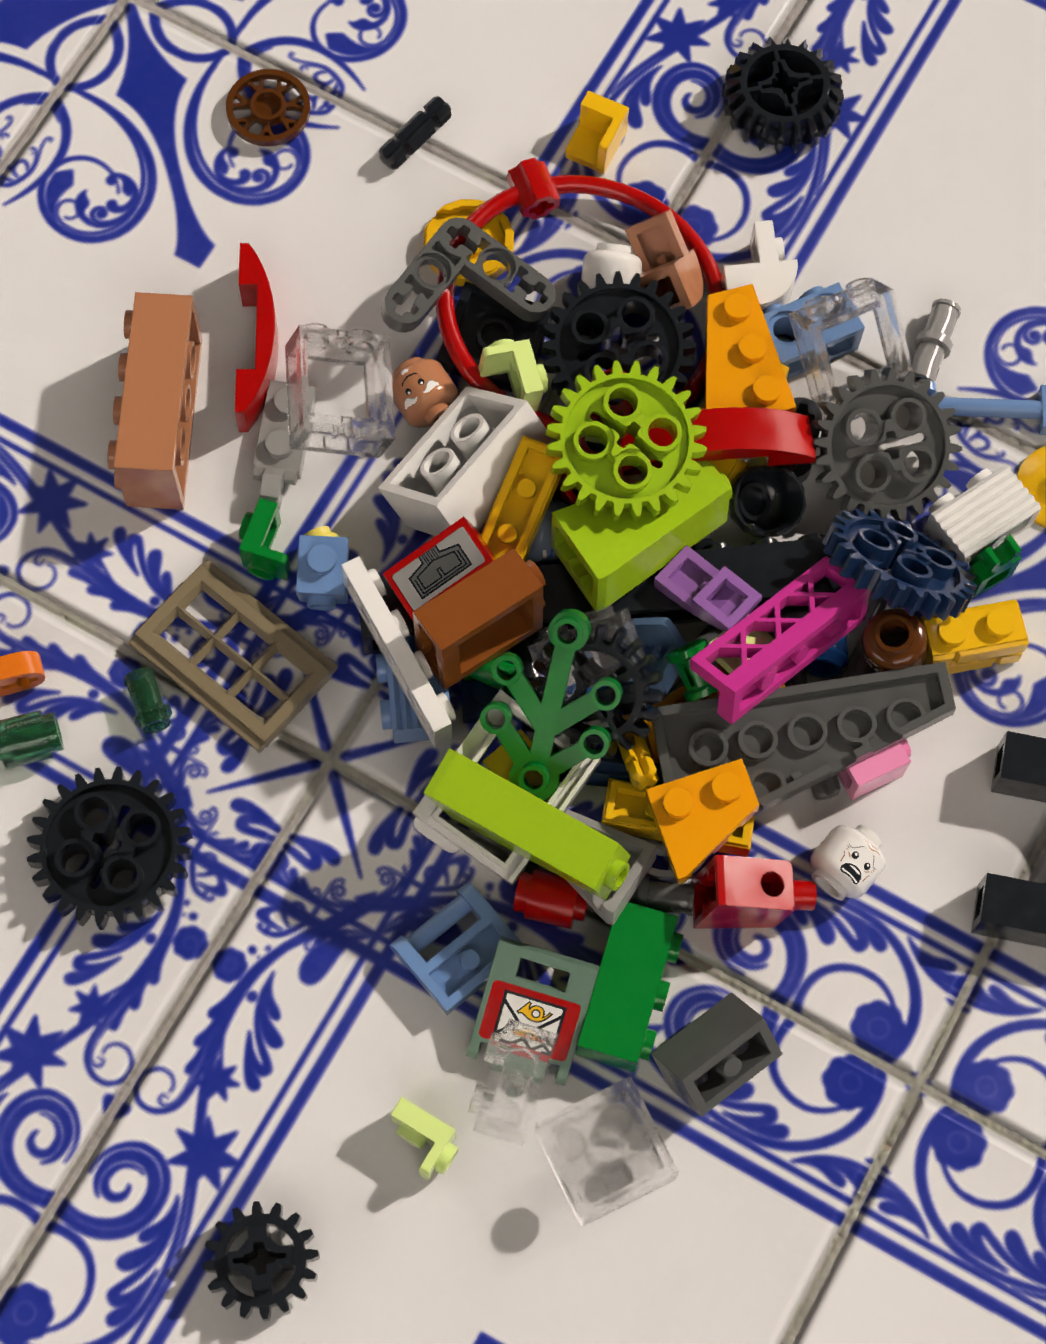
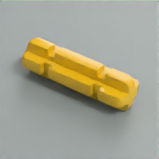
(639, 763)

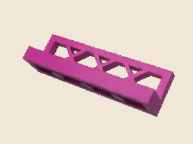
(789, 652)

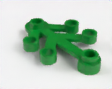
(548, 715)

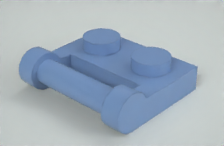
(466, 961)

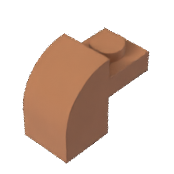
(667, 259)

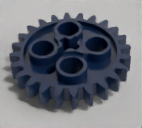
(899, 564)

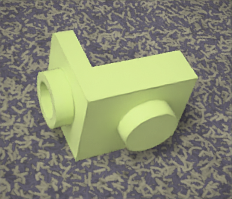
(516, 359)

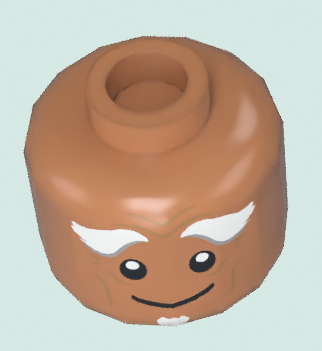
(422, 391)

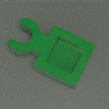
(995, 565)

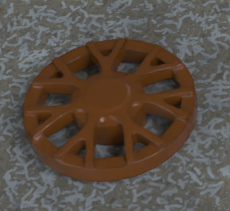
(268, 107)

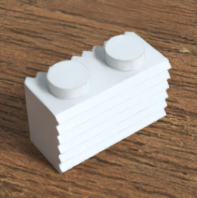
(982, 514)

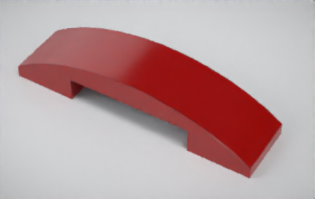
(253, 384)
(745, 433)

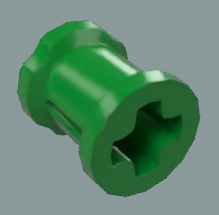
(695, 685)

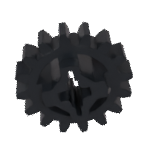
(259, 1237)

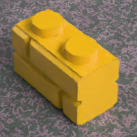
(977, 637)

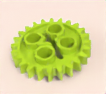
(653, 407)

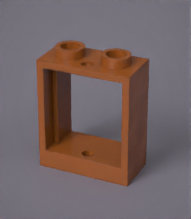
(480, 617)

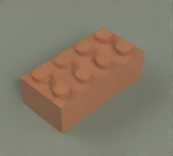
(156, 401)

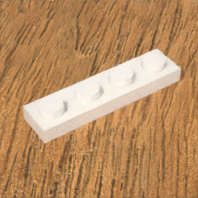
(408, 667)

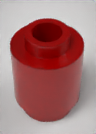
(548, 899)

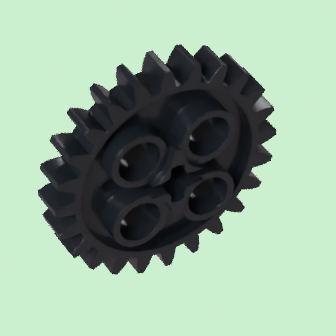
(605, 310)
(68, 835)

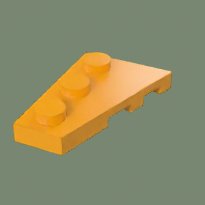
(742, 355)

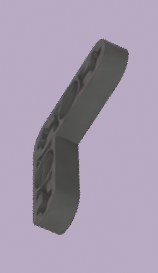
(455, 262)

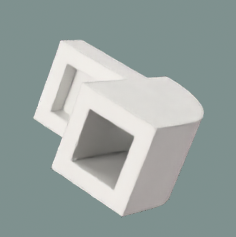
(768, 272)

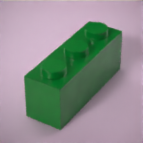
(629, 988)

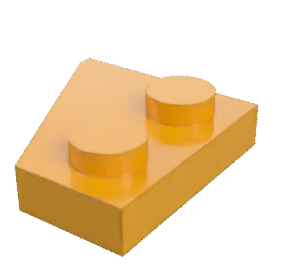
(701, 813)

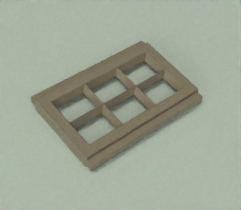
(205, 689)

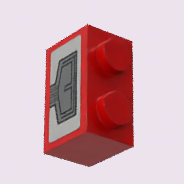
(438, 565)

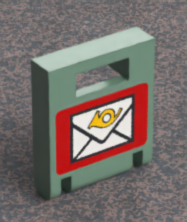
(535, 1002)

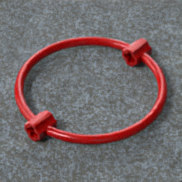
(536, 196)

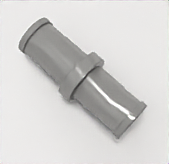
(934, 341)

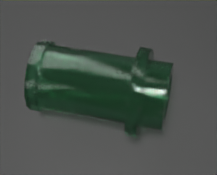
(150, 709)

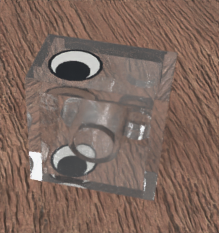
(606, 1151)

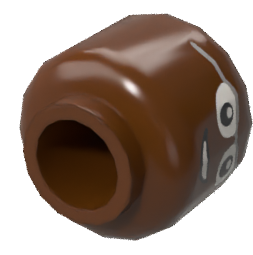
(893, 629)

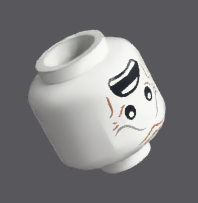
(847, 862)

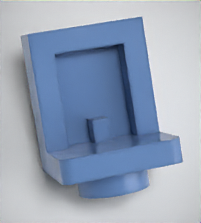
(321, 571)
(659, 638)

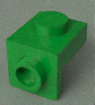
(257, 537)

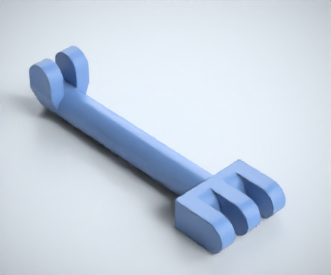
(998, 407)

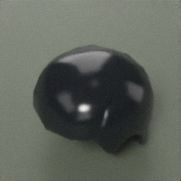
(767, 501)

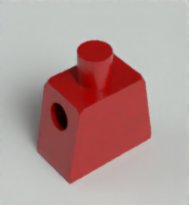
(748, 893)

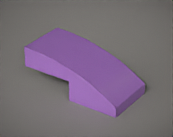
(705, 591)

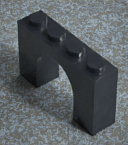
(1003, 904)

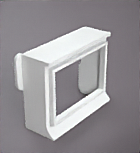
(473, 747)

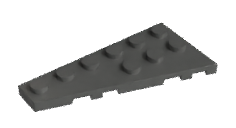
(804, 729)

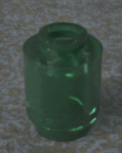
(29, 738)

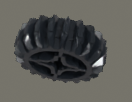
(771, 107)
(587, 669)

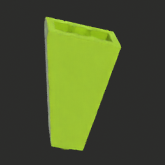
(616, 556)
(527, 825)

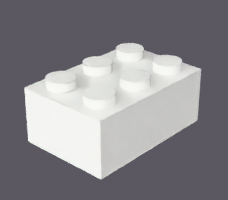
(461, 461)

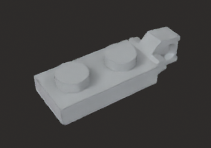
(273, 459)

